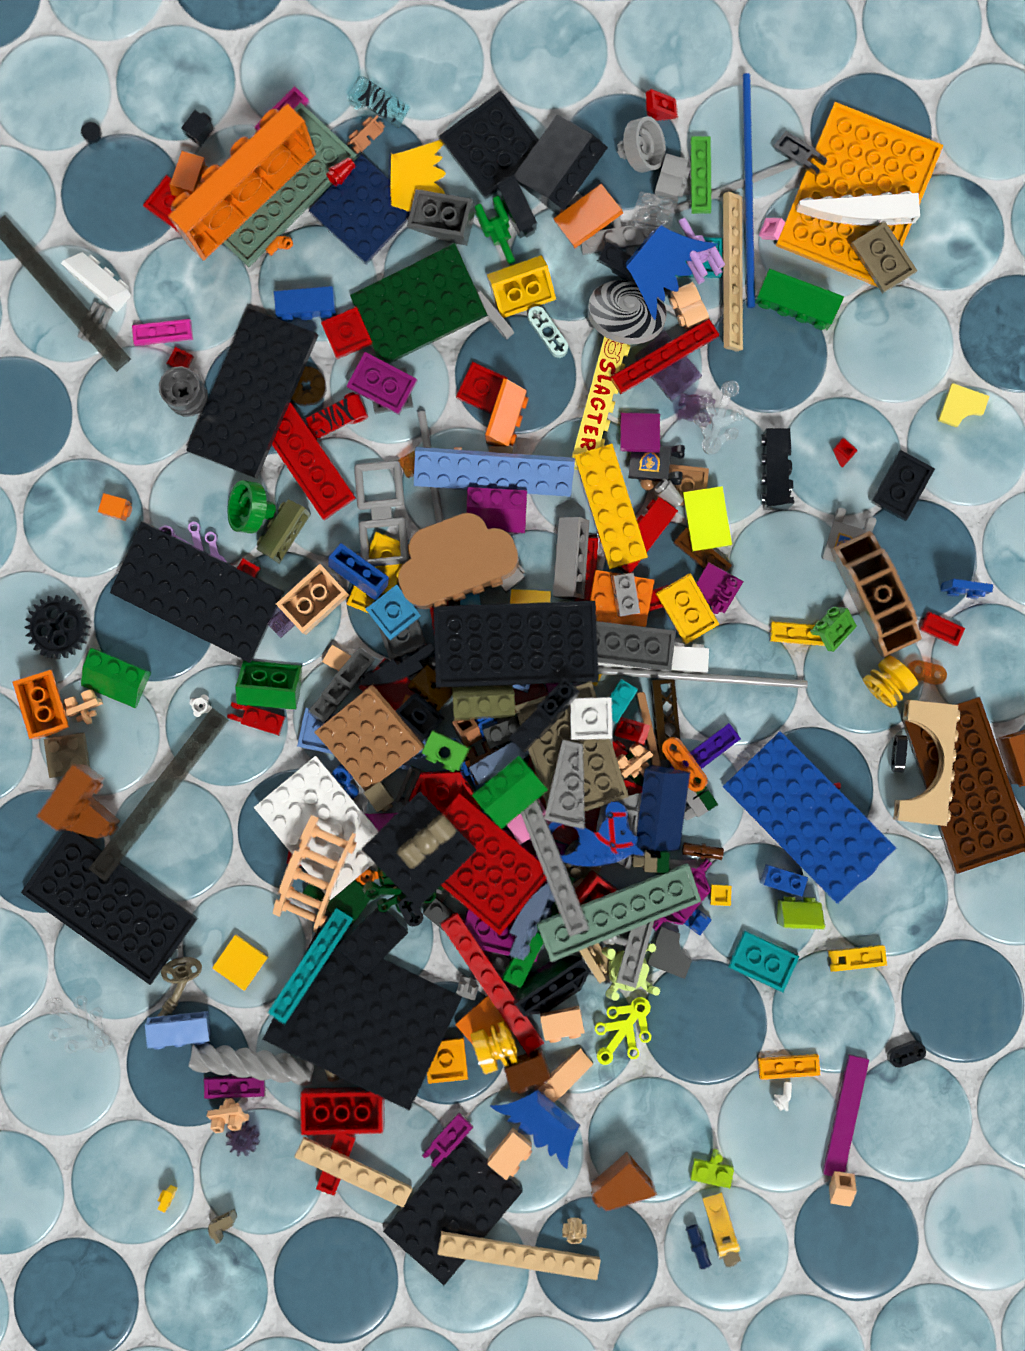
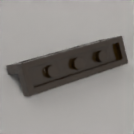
(659, 716)

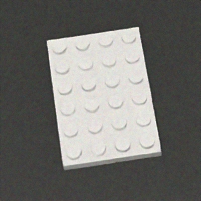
(319, 794)

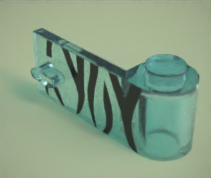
(369, 95)

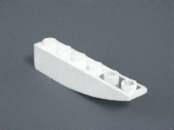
(864, 210)

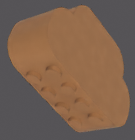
(455, 561)
(877, 593)

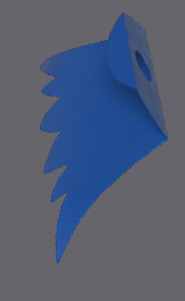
(658, 262)
(544, 1120)

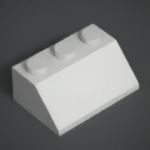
(98, 280)

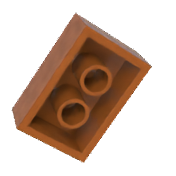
(71, 797)

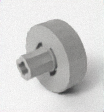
(643, 152)

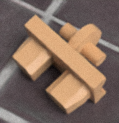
(90, 701)
(637, 763)
(228, 1113)

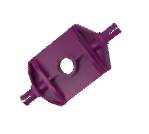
(703, 888)

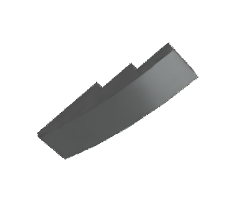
(341, 685)

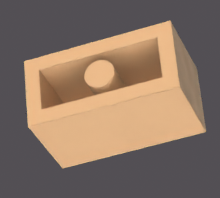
(562, 1024)
(510, 1153)

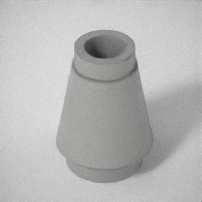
(668, 492)

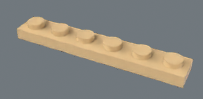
(353, 1172)

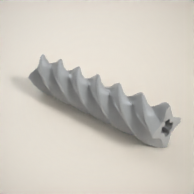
(246, 1063)

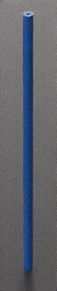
(748, 190)

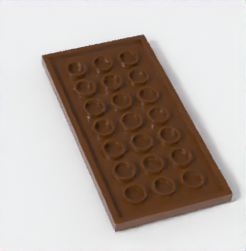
(983, 808)

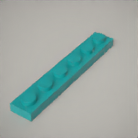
(310, 966)

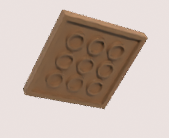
(369, 738)

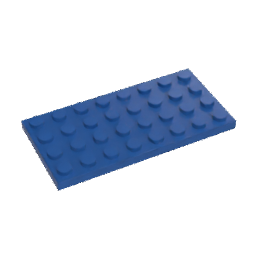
(809, 817)

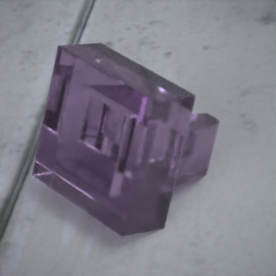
(280, 624)

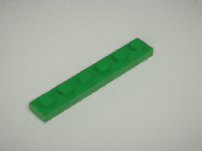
(518, 969)

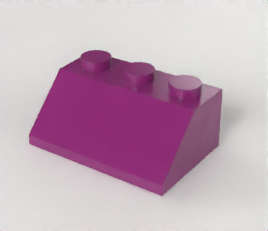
(499, 508)

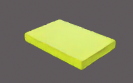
(707, 518)

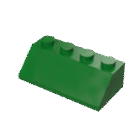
(798, 299)

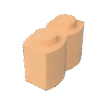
(689, 306)

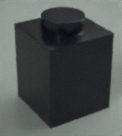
(198, 127)

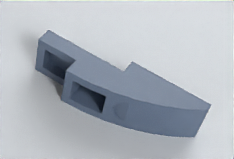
(525, 925)

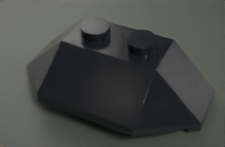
(551, 985)

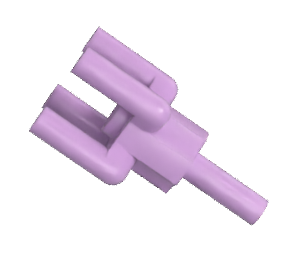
(710, 255)

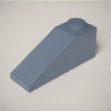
(496, 762)

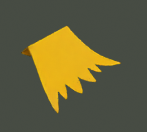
(414, 171)

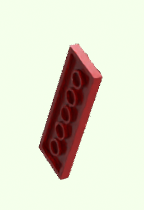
(311, 465)

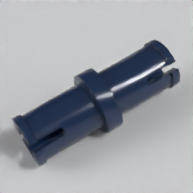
(698, 1246)

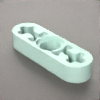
(544, 317)

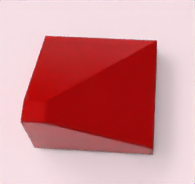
(844, 452)

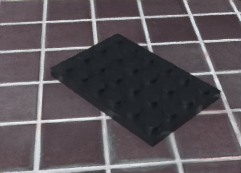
(456, 1198)

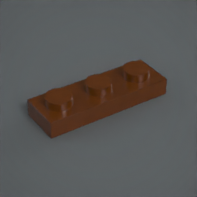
(700, 557)

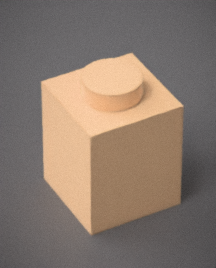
(842, 1188)

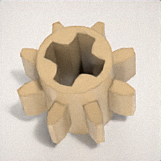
(574, 1230)

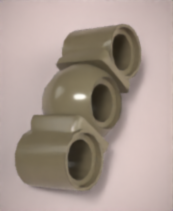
(426, 841)

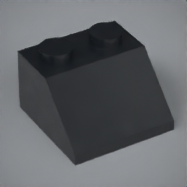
(419, 716)

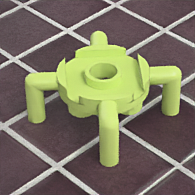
(614, 965)

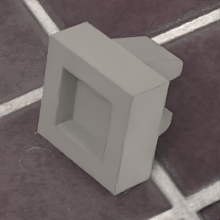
(467, 987)

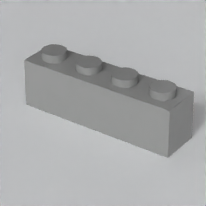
(571, 558)

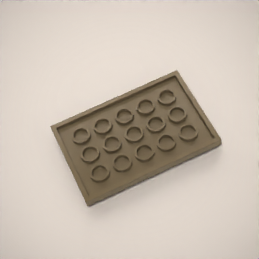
(601, 770)

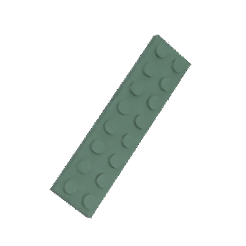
(622, 911)

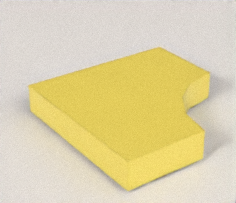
(962, 403)

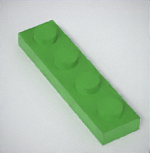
(701, 175)

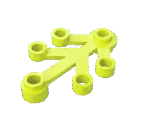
(624, 1028)

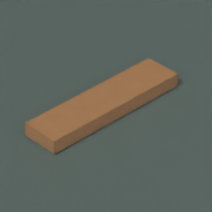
(645, 718)

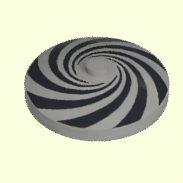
(622, 314)

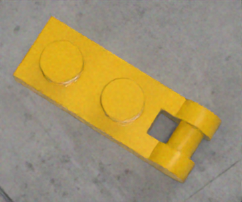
(858, 958)
(720, 1223)

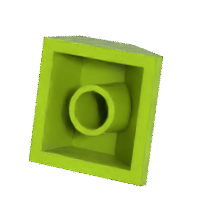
(800, 913)

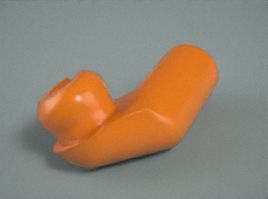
(279, 242)

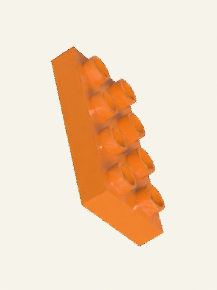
(243, 182)

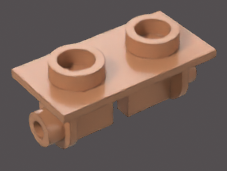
(370, 128)

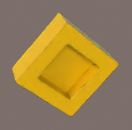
(720, 895)
(166, 1198)

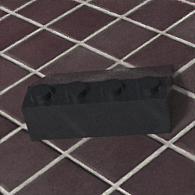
(559, 163)

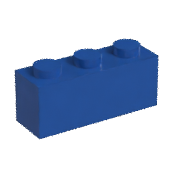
(305, 303)
(358, 571)

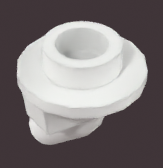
(782, 1101)

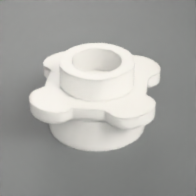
(195, 705)

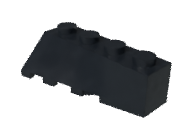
(776, 469)

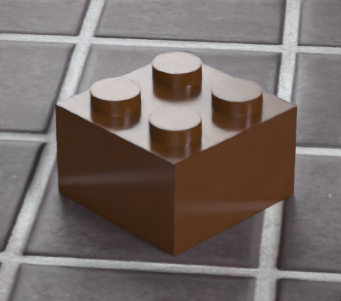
(529, 1071)

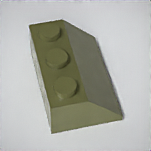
(283, 530)
(483, 702)

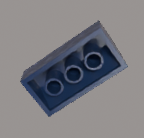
(662, 808)

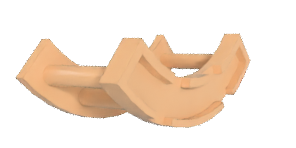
(294, 872)

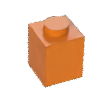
(115, 507)

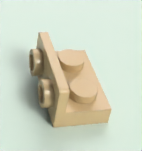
(596, 961)

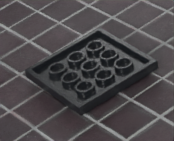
(490, 143)
(426, 877)

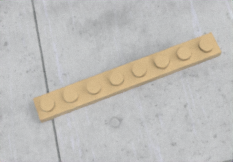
(732, 271)
(519, 1255)

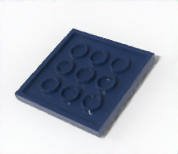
(361, 211)

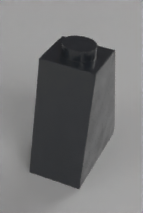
(517, 207)

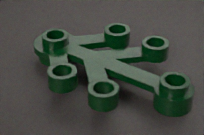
(372, 891)

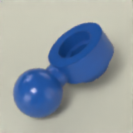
(344, 779)

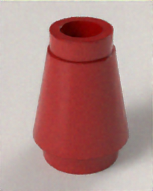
(340, 171)

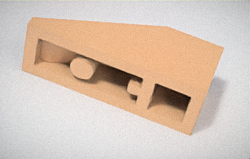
(565, 1075)

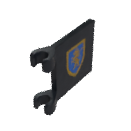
(656, 464)

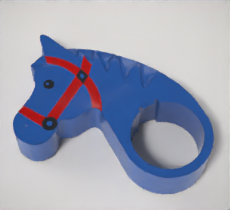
(609, 844)

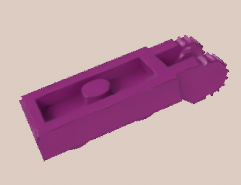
(449, 1138)

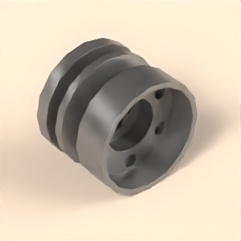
(183, 381)

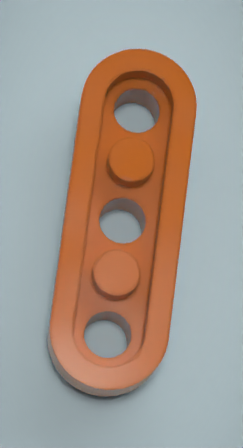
(676, 759)

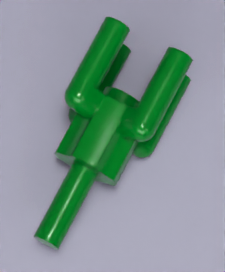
(496, 227)

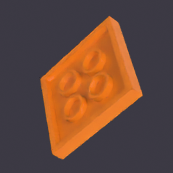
(605, 604)

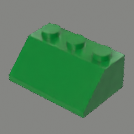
(114, 677)
(269, 685)
(510, 792)

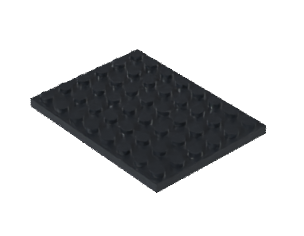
(369, 1028)

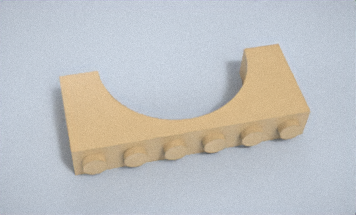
(940, 723)

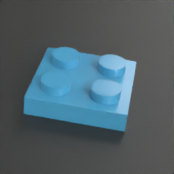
(393, 612)

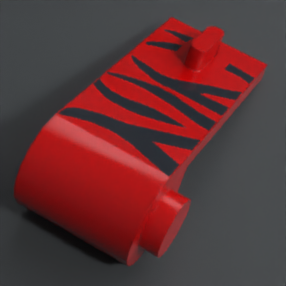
(347, 411)

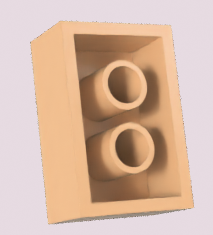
(312, 599)

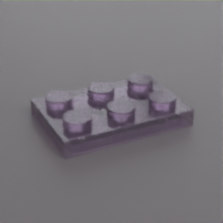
(676, 377)

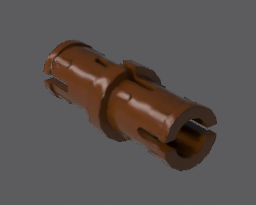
(702, 851)

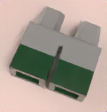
(700, 804)

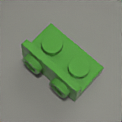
(834, 627)

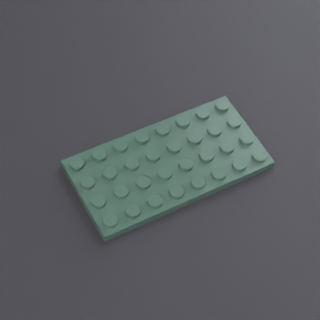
(292, 198)

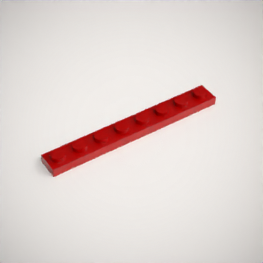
(491, 982)

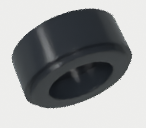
(91, 132)

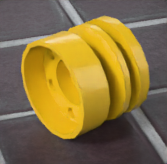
(891, 679)
(494, 1048)

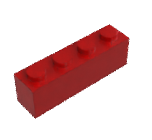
(652, 526)

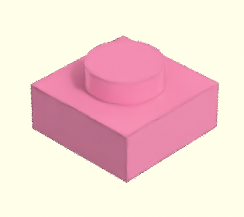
(772, 228)

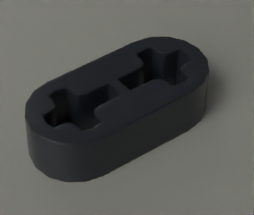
(899, 753)
(409, 909)
(908, 1058)

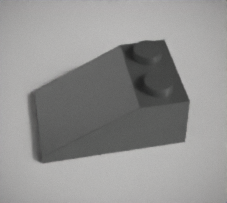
(442, 216)

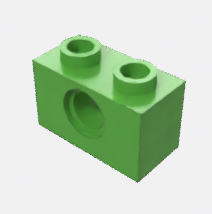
(458, 751)

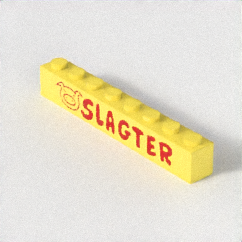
(600, 397)

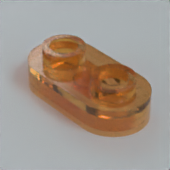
(927, 672)

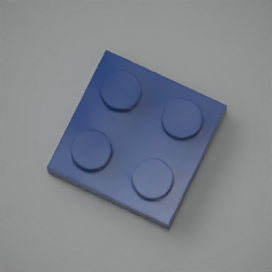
(971, 589)

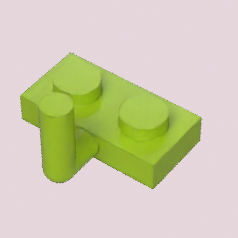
(712, 1171)

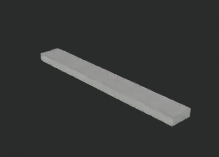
(554, 869)

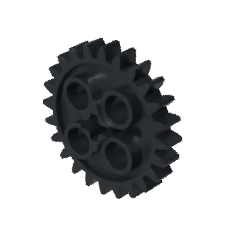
(42, 618)

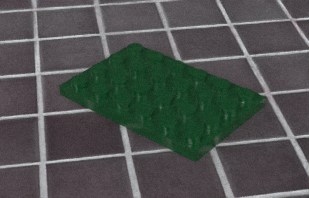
(419, 304)

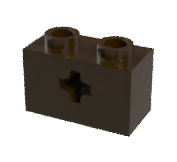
(423, 684)

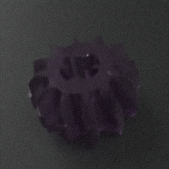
(239, 1144)

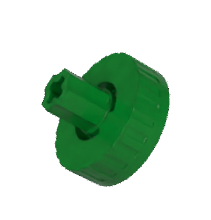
(248, 507)

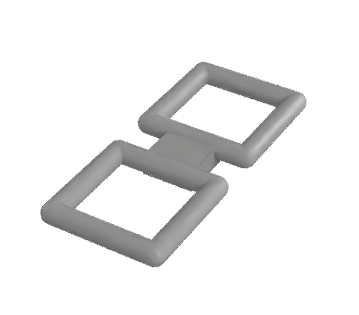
(381, 512)

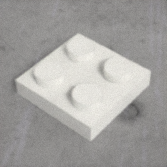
(591, 718)

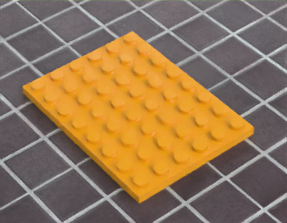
(862, 159)

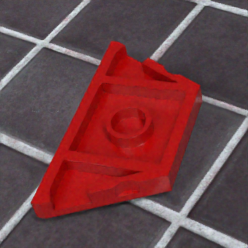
(443, 788)

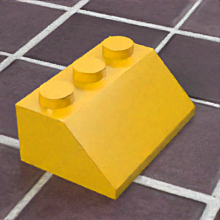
(521, 286)

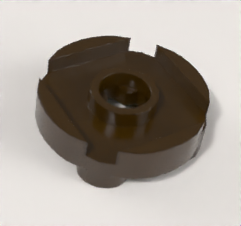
(317, 391)

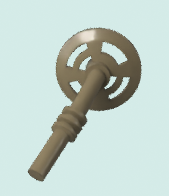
(180, 976)

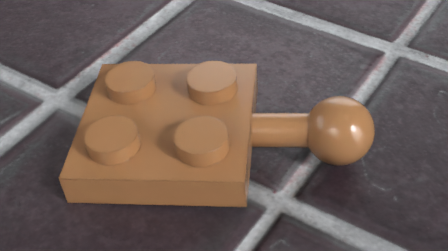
(693, 479)

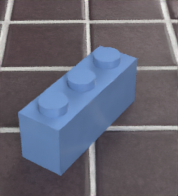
(177, 1030)

